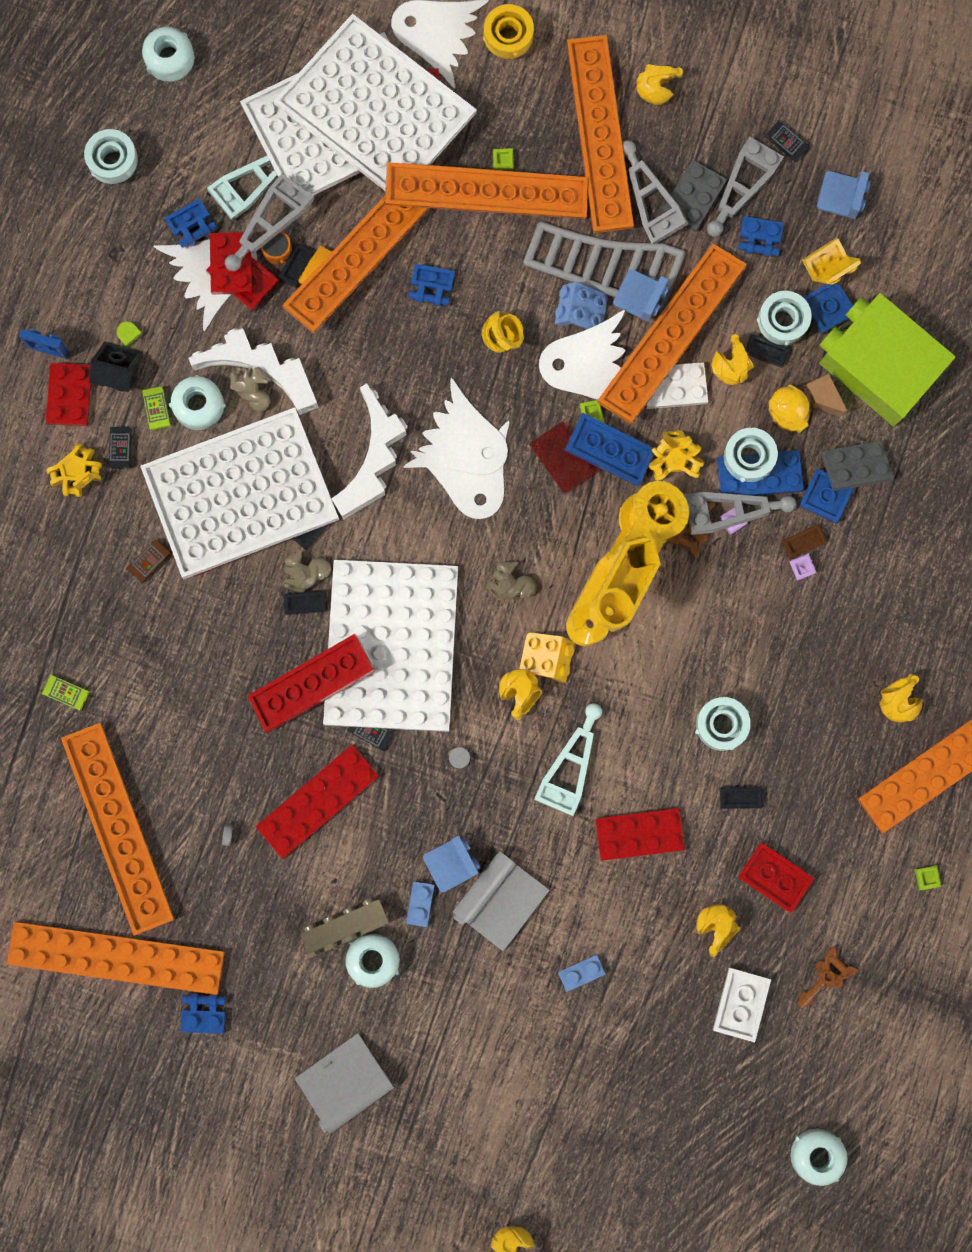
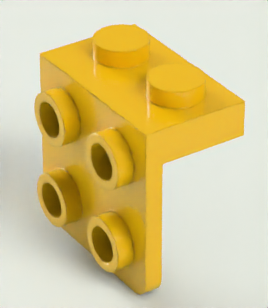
(830, 263)
(547, 656)

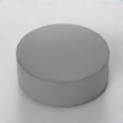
(459, 758)
(227, 834)

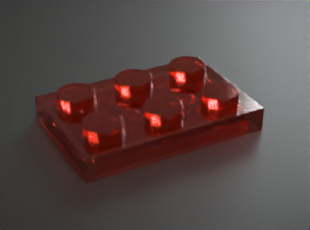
(562, 466)

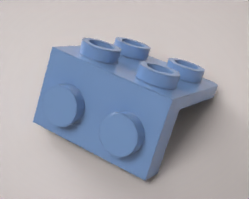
(843, 194)
(641, 295)
(580, 306)
(451, 864)

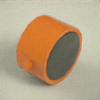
(277, 249)

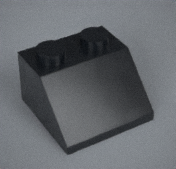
(115, 366)

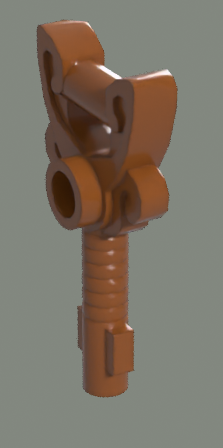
(694, 548)
(826, 977)

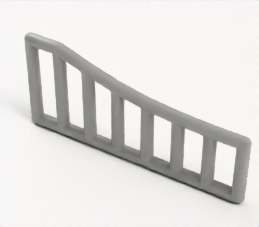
(566, 274)

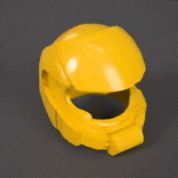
(650, 83)
(498, 325)
(735, 370)
(790, 409)
(524, 687)
(895, 700)
(722, 921)
(510, 1237)

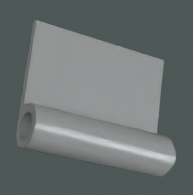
(500, 901)
(344, 1084)

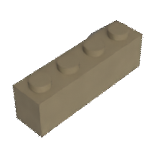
(344, 928)

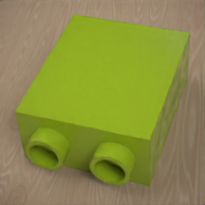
(884, 358)

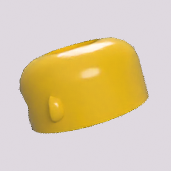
(510, 17)

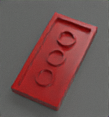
(639, 834)

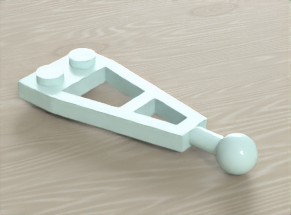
(228, 197)
(558, 797)

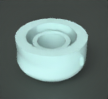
(173, 67)
(104, 143)
(789, 303)
(206, 416)
(757, 440)
(740, 723)
(384, 973)
(801, 1151)

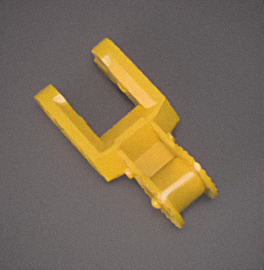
(628, 569)

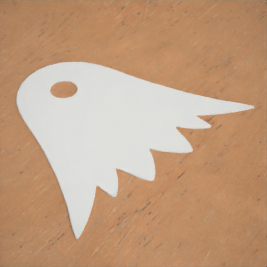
(436, 30)
(195, 261)
(586, 359)
(461, 440)
(465, 486)

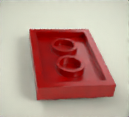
(223, 280)
(262, 285)
(68, 395)
(775, 877)

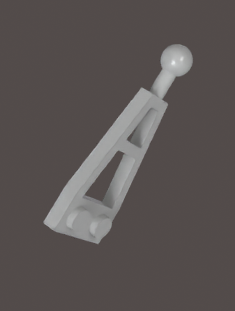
(761, 157)
(290, 194)
(669, 221)
(699, 516)

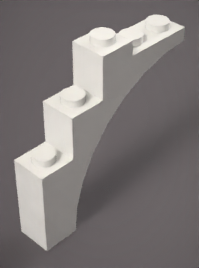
(237, 352)
(366, 486)

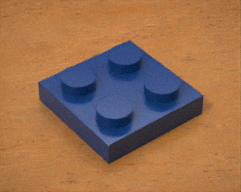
(828, 306)
(49, 345)
(822, 499)

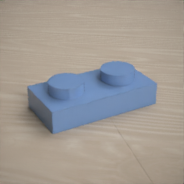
(420, 904)
(581, 973)

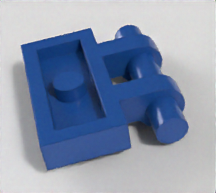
(187, 218)
(763, 231)
(431, 278)
(203, 1021)

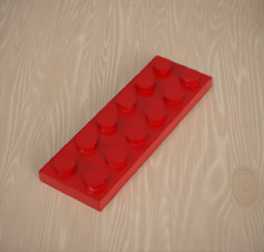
(311, 683)
(317, 801)

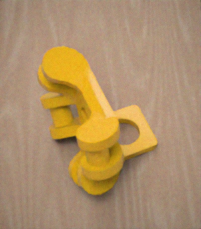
(674, 455)
(74, 469)

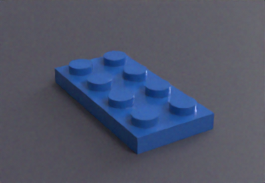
(609, 449)
(783, 478)

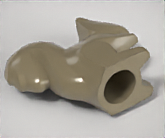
(248, 387)
(302, 575)
(508, 586)

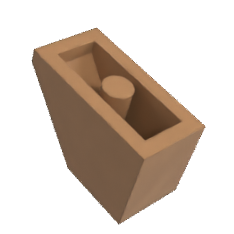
(824, 396)

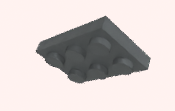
(696, 193)
(857, 466)

